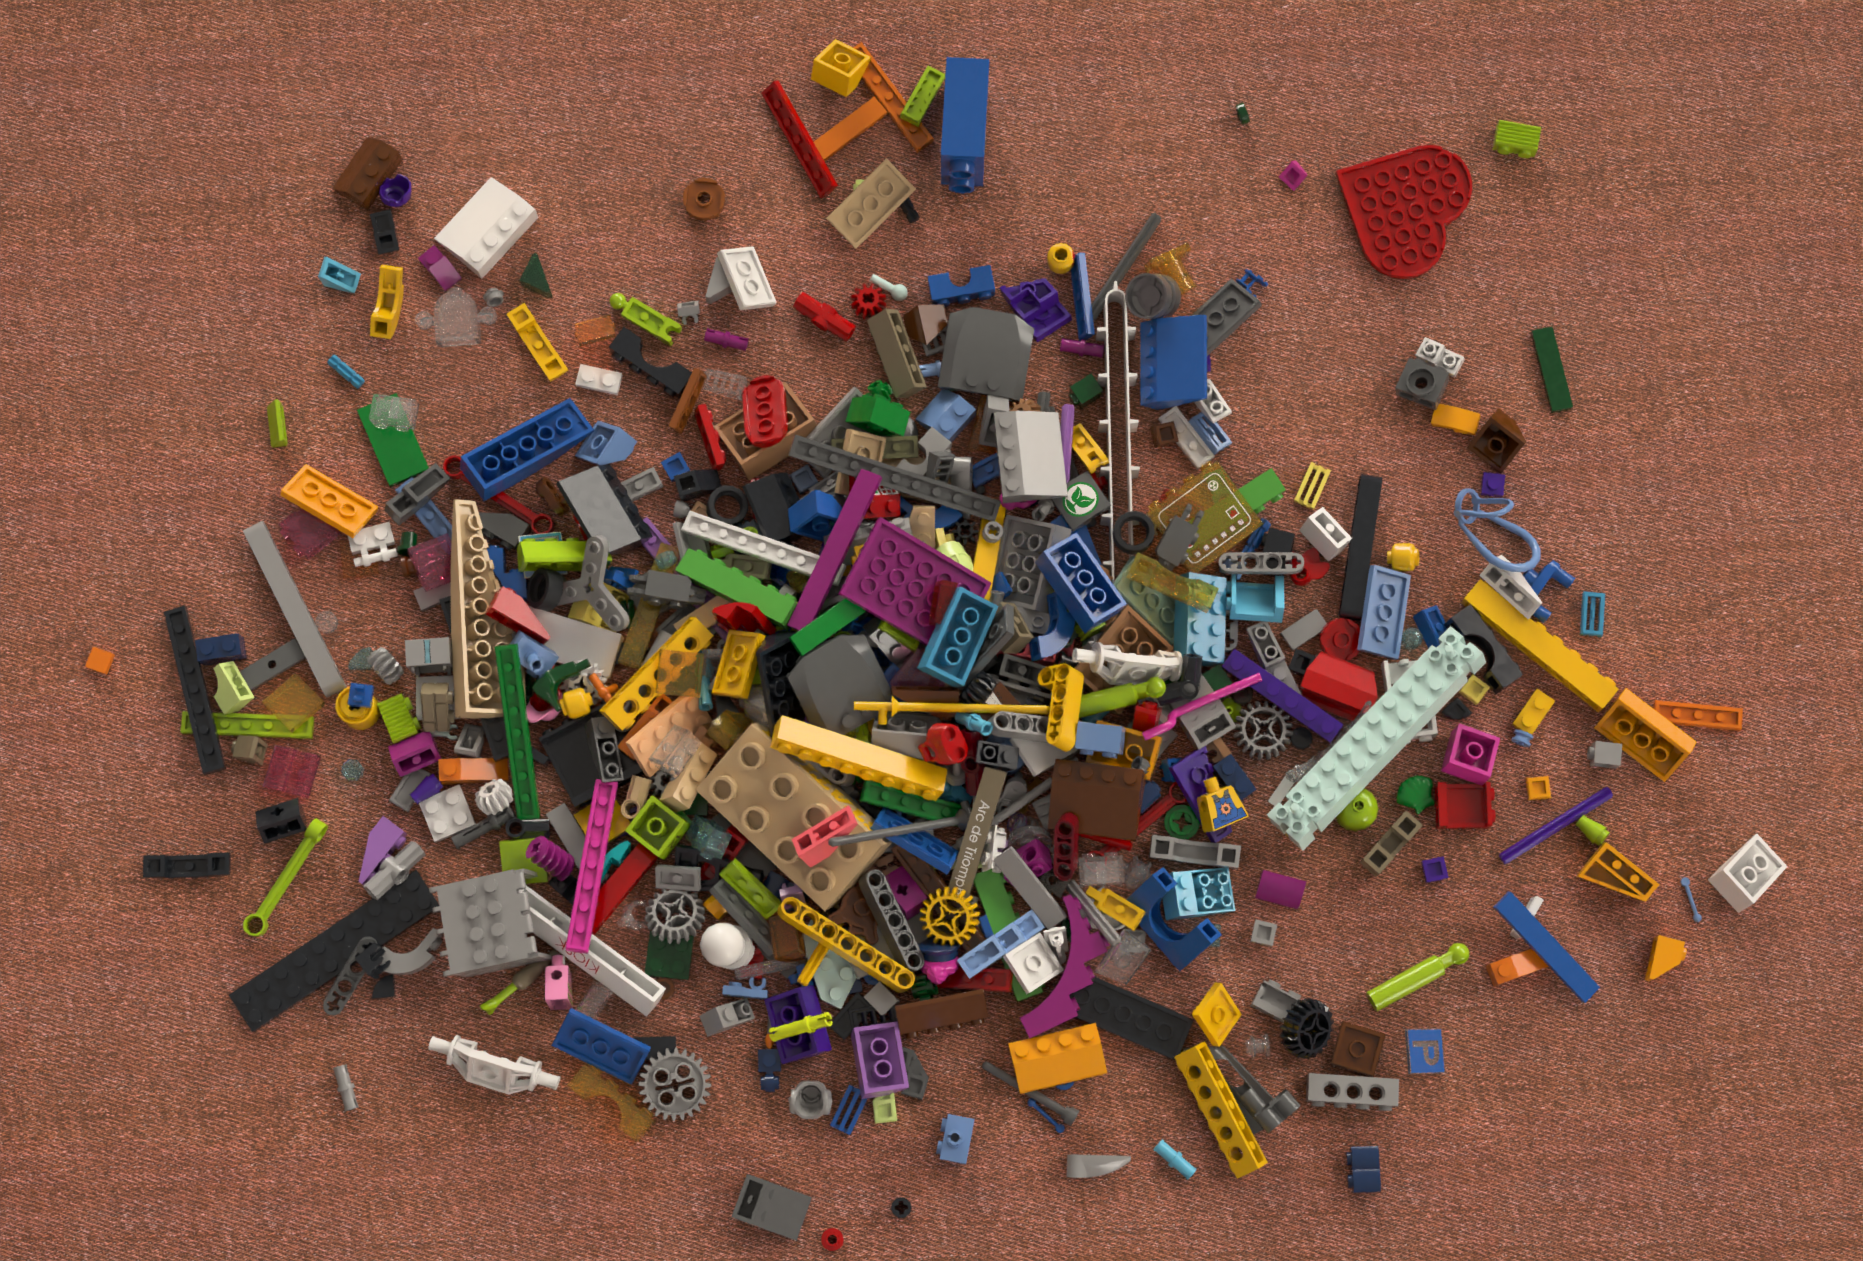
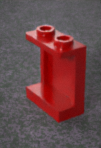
(1464, 806)

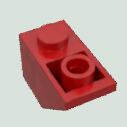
(1146, 715)

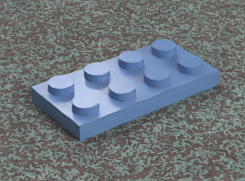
(1384, 612)

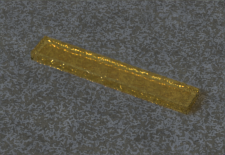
(644, 621)

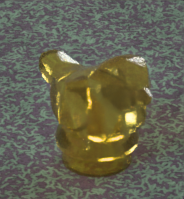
(797, 581)

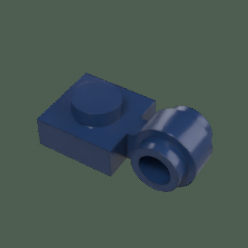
(768, 1063)

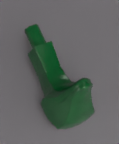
(547, 684)

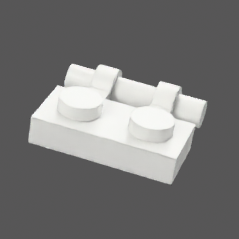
(373, 538)

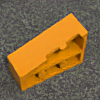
(1617, 873)

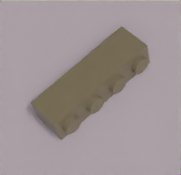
(896, 353)

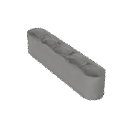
(1011, 730)

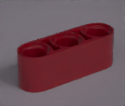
(1070, 837)

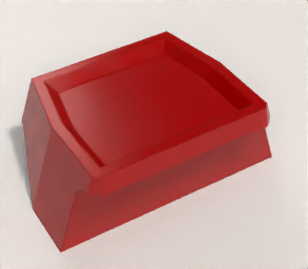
(1338, 686)

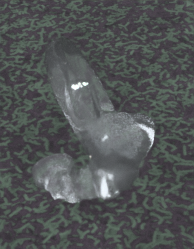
(627, 919)

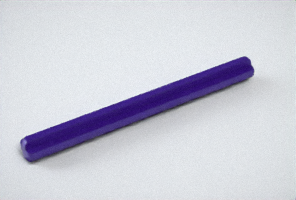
(1555, 825)

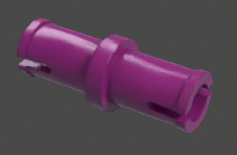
(726, 339)
(1082, 348)

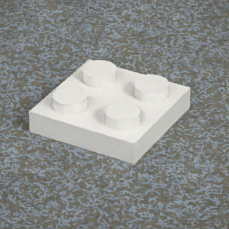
(447, 813)
(1033, 963)

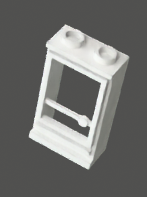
(1391, 673)

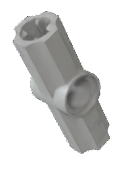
(394, 870)

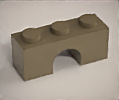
(1391, 843)

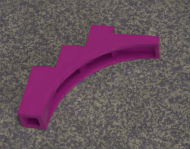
(1084, 947)

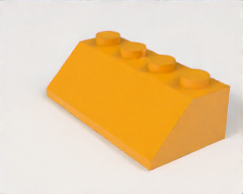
(1645, 735)
(1057, 1058)

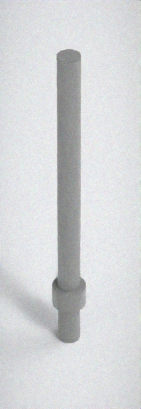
(1021, 802)

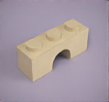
(682, 791)

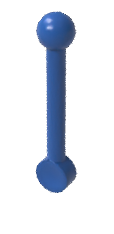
(1059, 1127)

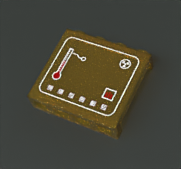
(1225, 518)

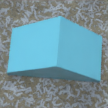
(338, 276)

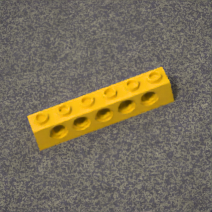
(614, 710)
(1231, 1114)

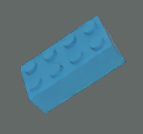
(1201, 631)
(958, 638)

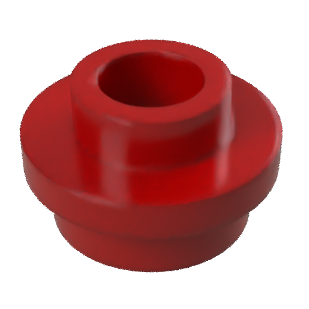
(832, 1247)

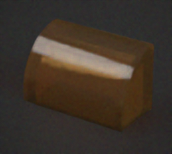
(786, 940)

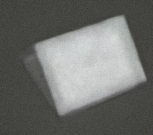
(1123, 958)

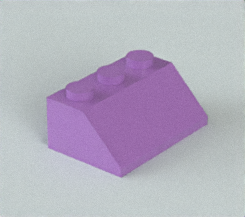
(879, 1059)

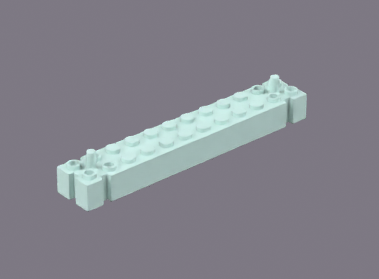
(1376, 738)

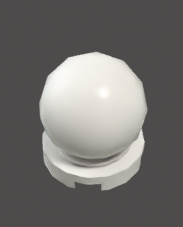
(727, 946)

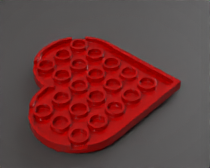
(1403, 206)

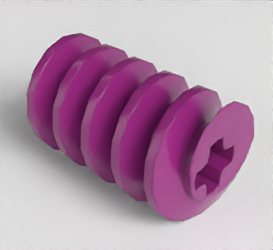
(550, 857)

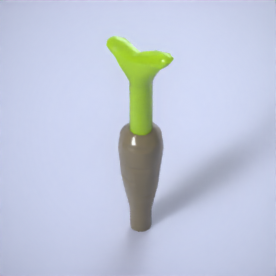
(520, 981)

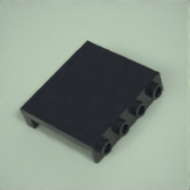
(573, 761)

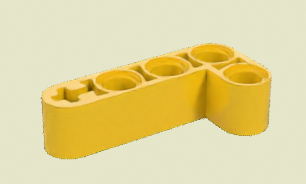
(1065, 703)

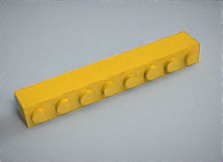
(1541, 646)
(858, 758)

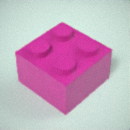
(1470, 754)

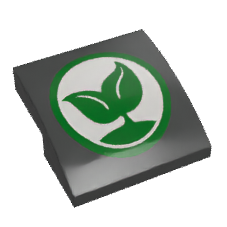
(1083, 502)

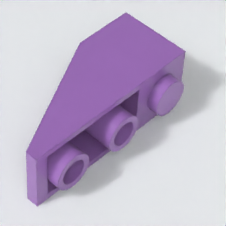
(381, 844)

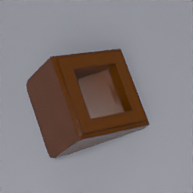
(1164, 434)

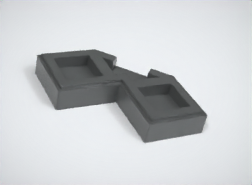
(916, 1075)

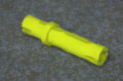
(808, 1024)

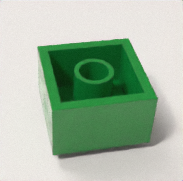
(878, 416)

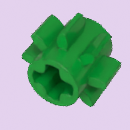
(881, 389)

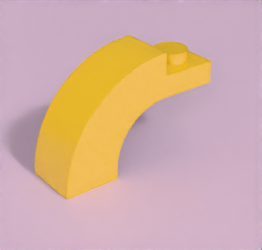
(389, 302)

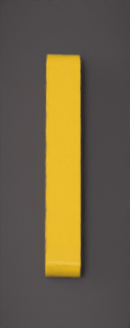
(857, 945)

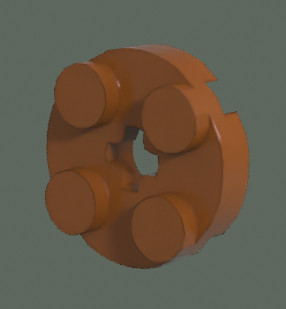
(710, 209)

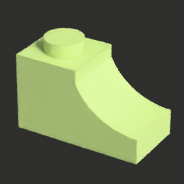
(232, 689)

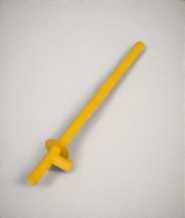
(895, 706)

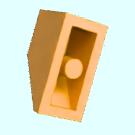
(1664, 955)

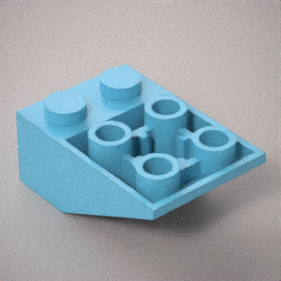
(1199, 894)

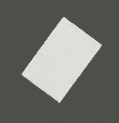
(746, 278)

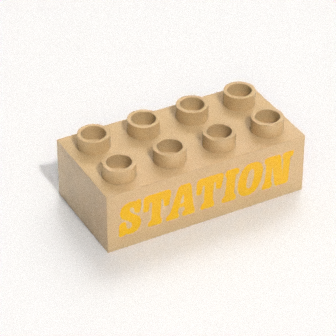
(780, 797)

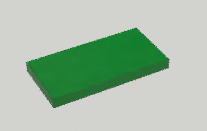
(396, 450)

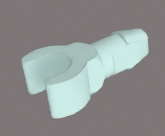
(446, 734)

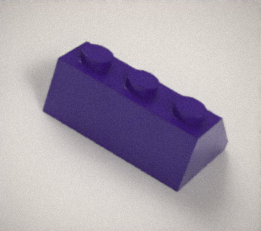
(792, 1007)

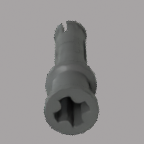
(483, 827)

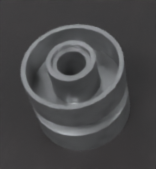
(1152, 296)

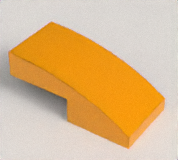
(1456, 418)

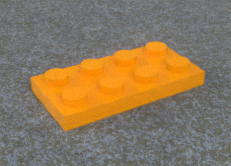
(329, 501)

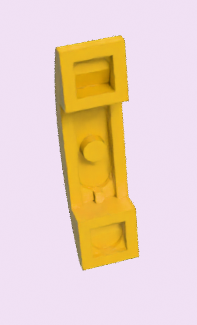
(537, 342)

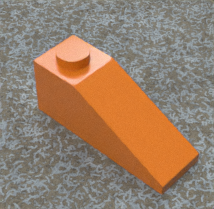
(472, 770)
(1514, 967)

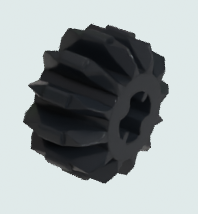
(978, 689)

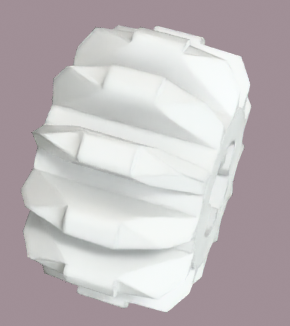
(494, 797)

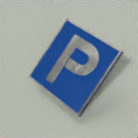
(1425, 1051)

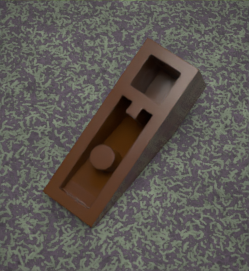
(929, 694)

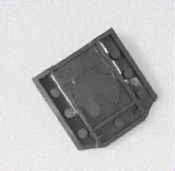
(986, 353)
(836, 676)

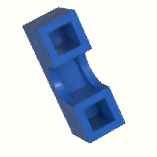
(945, 292)

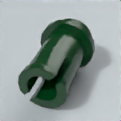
(630, 610)

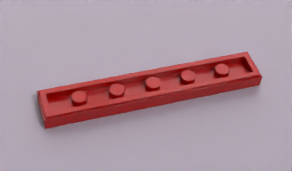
(799, 139)

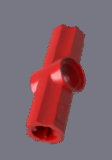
(824, 316)

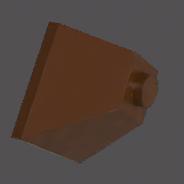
(1498, 441)

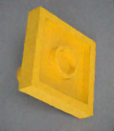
(1216, 1014)

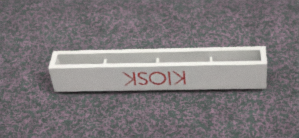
(600, 962)

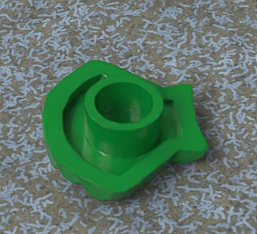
(1416, 793)

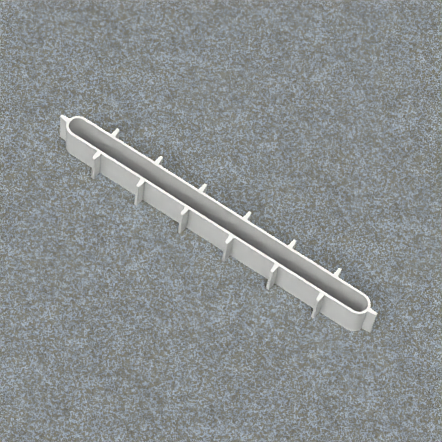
(1117, 295)

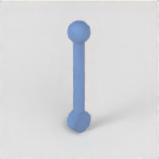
(1685, 882)

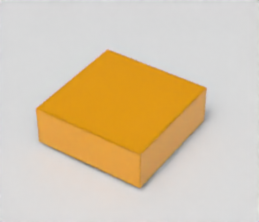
(1538, 788)

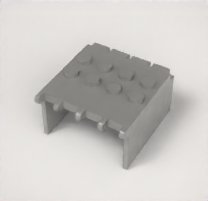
(487, 924)

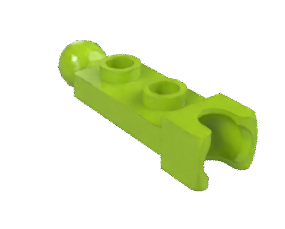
(645, 317)

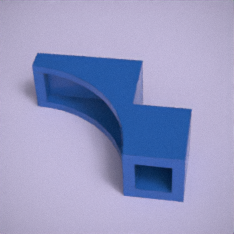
(513, 579)

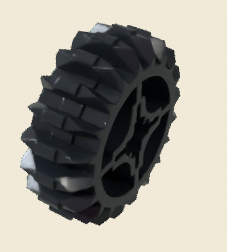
(1306, 1028)

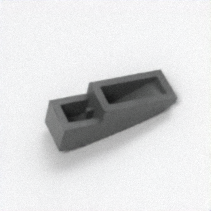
(416, 494)

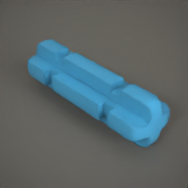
(345, 371)

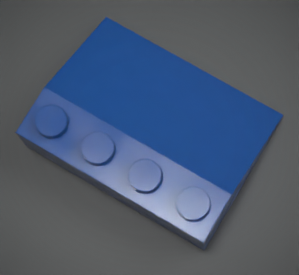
(1173, 361)

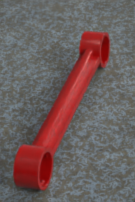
(505, 501)
(1148, 818)

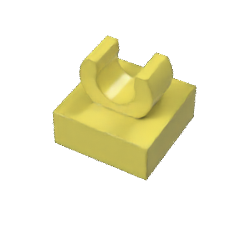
(941, 538)

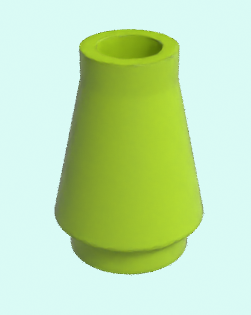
(1593, 831)

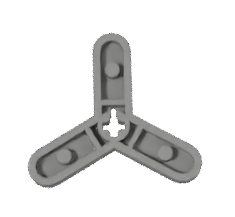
(599, 598)

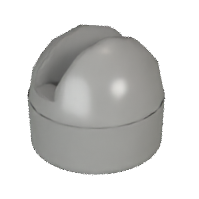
(681, 509)

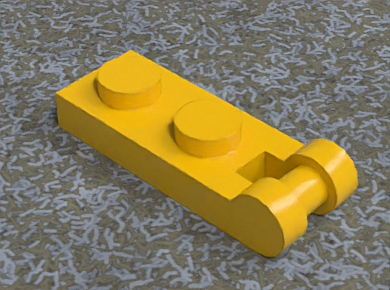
(1087, 448)

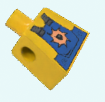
(1219, 806)

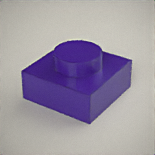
(1492, 484)
(1434, 869)

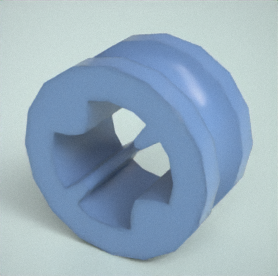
(1522, 738)

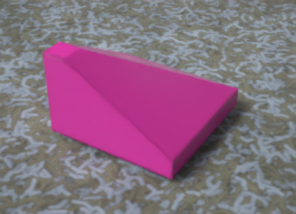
(1293, 175)

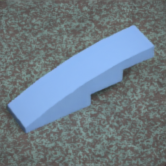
(1001, 943)

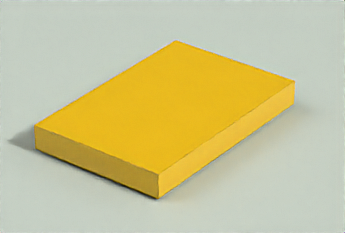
(737, 664)

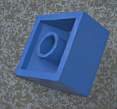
(814, 515)

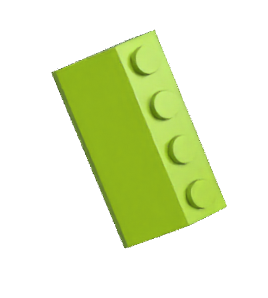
(552, 554)

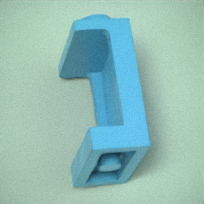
(1255, 600)

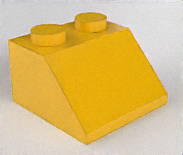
(839, 67)

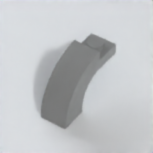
(415, 960)

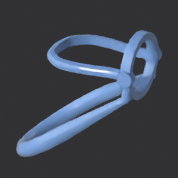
(1493, 516)

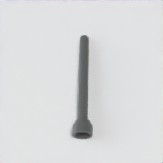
(1067, 1114)

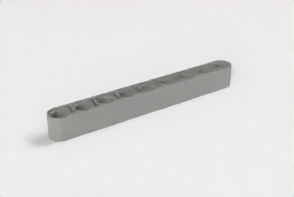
(294, 609)

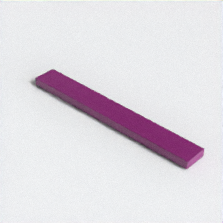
(835, 549)

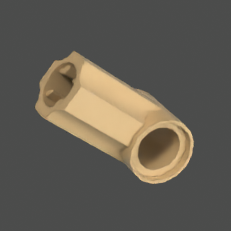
(637, 795)

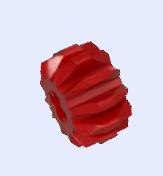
(868, 294)

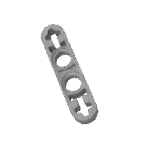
(1261, 558)

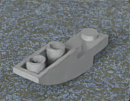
(1270, 654)

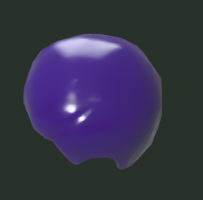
(395, 191)

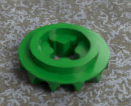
(1174, 814)

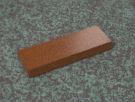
(688, 400)

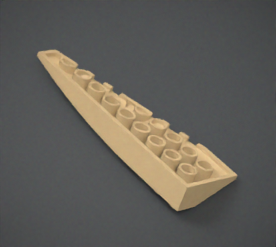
(472, 631)

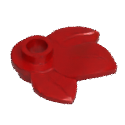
(1312, 567)

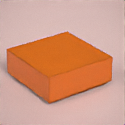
(99, 660)

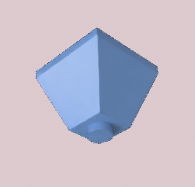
(606, 445)

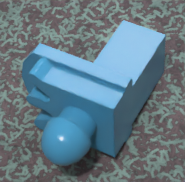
(955, 793)

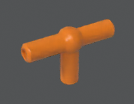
(603, 692)

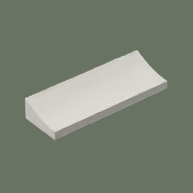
(579, 640)

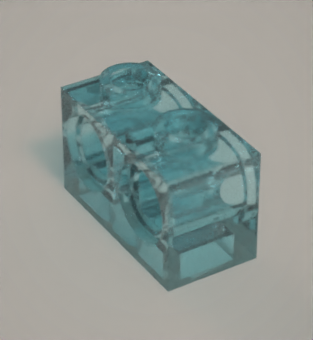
(708, 837)

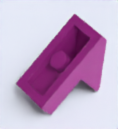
(439, 268)

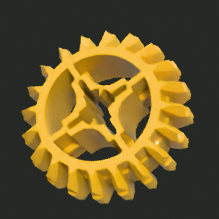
(945, 908)

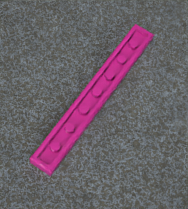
(591, 867)

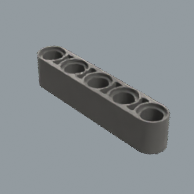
(882, 914)

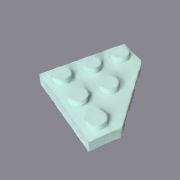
(834, 975)

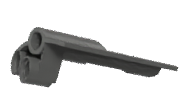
(1253, 1099)

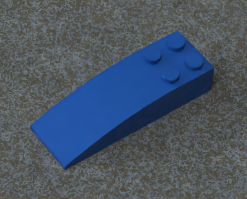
(524, 449)

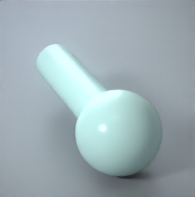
(898, 292)

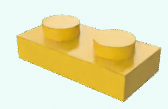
(1533, 712)

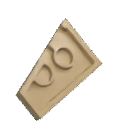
(923, 523)

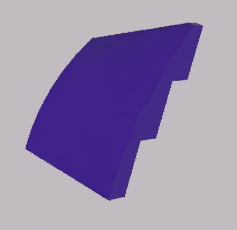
(1038, 306)

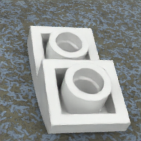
(1436, 355)

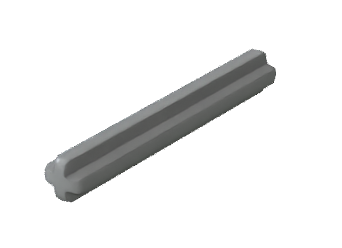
(1093, 913)

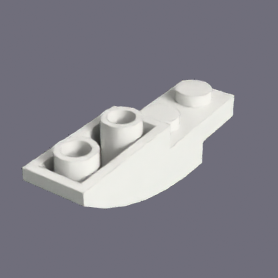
(1214, 406)

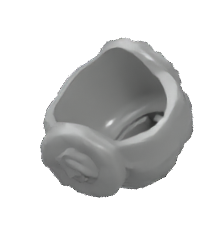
(810, 1100)

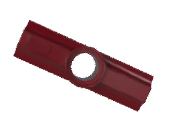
(972, 771)

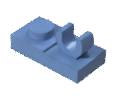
(735, 989)

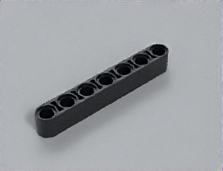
(1360, 547)

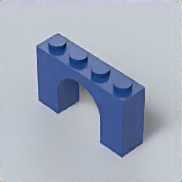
(1178, 947)

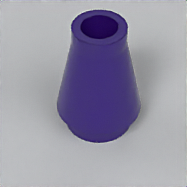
(427, 788)

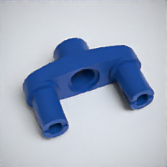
(1538, 581)

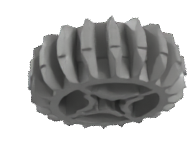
(1270, 737)
(687, 924)

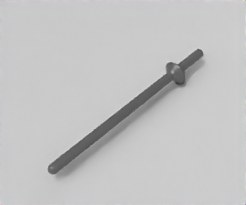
(961, 820)

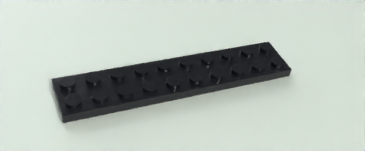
(327, 953)

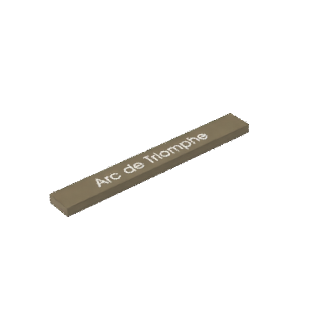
(976, 832)

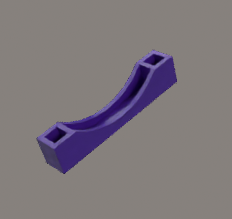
(1284, 697)

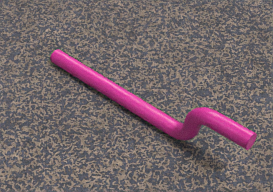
(1171, 718)

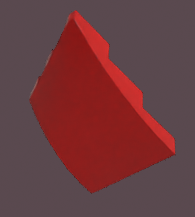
(742, 616)

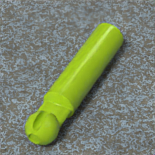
(1120, 696)
(1416, 977)

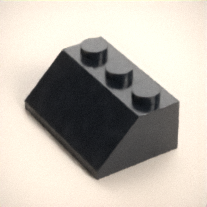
(770, 503)

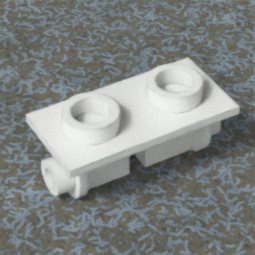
(995, 840)
(1057, 941)

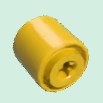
(356, 719)

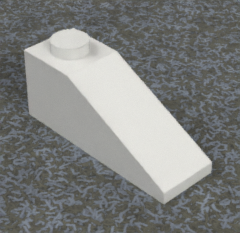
(1513, 588)

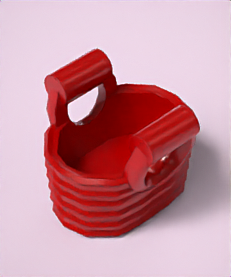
(946, 743)

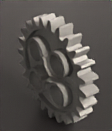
(670, 1064)

